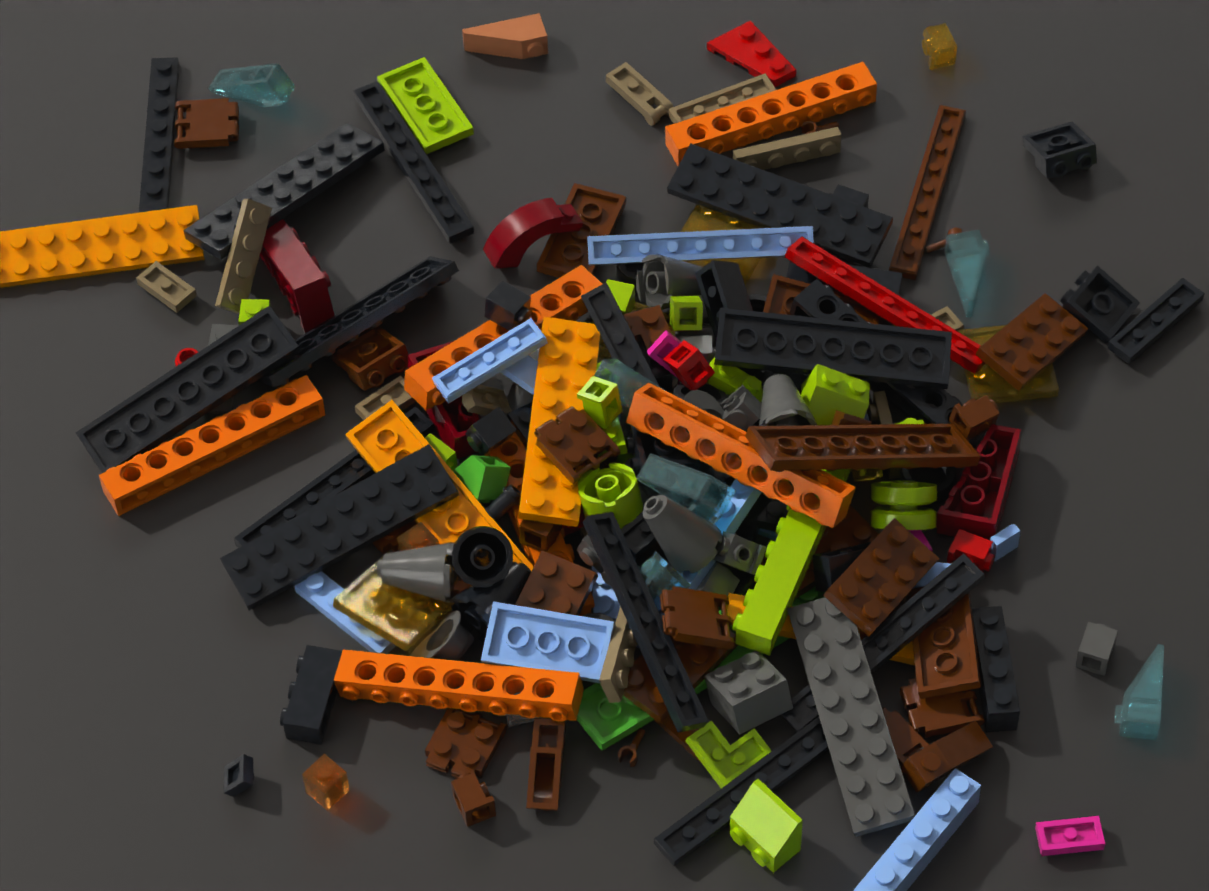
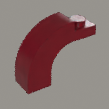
(525, 226)

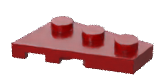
(752, 50)

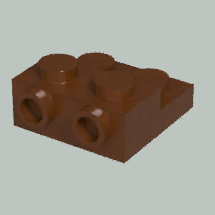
(372, 357)

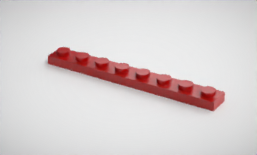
(879, 298)

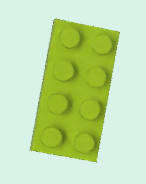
(425, 105)

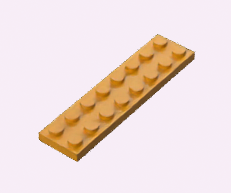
(97, 246)
(561, 372)
(389, 438)

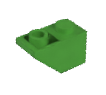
(484, 476)

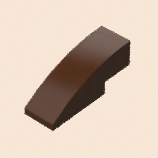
(546, 764)

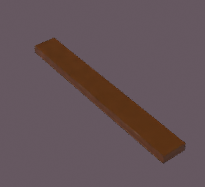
(927, 192)

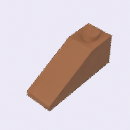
(511, 38)

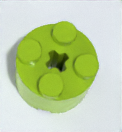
(611, 491)

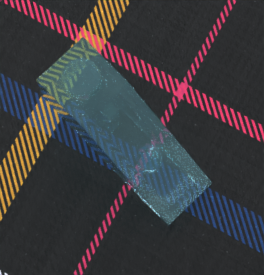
(257, 85)
(966, 259)
(660, 574)
(1141, 703)

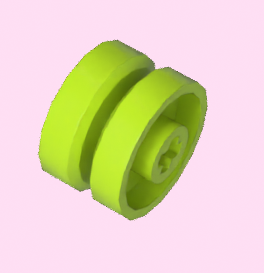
(904, 500)

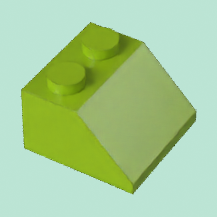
(832, 390)
(766, 827)

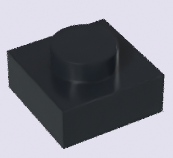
(238, 775)

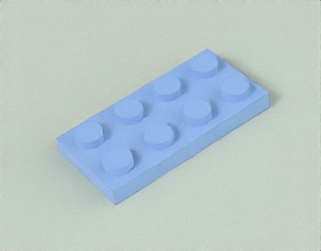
(546, 640)

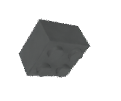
(748, 691)

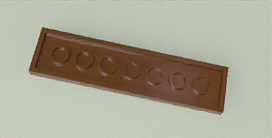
(861, 446)

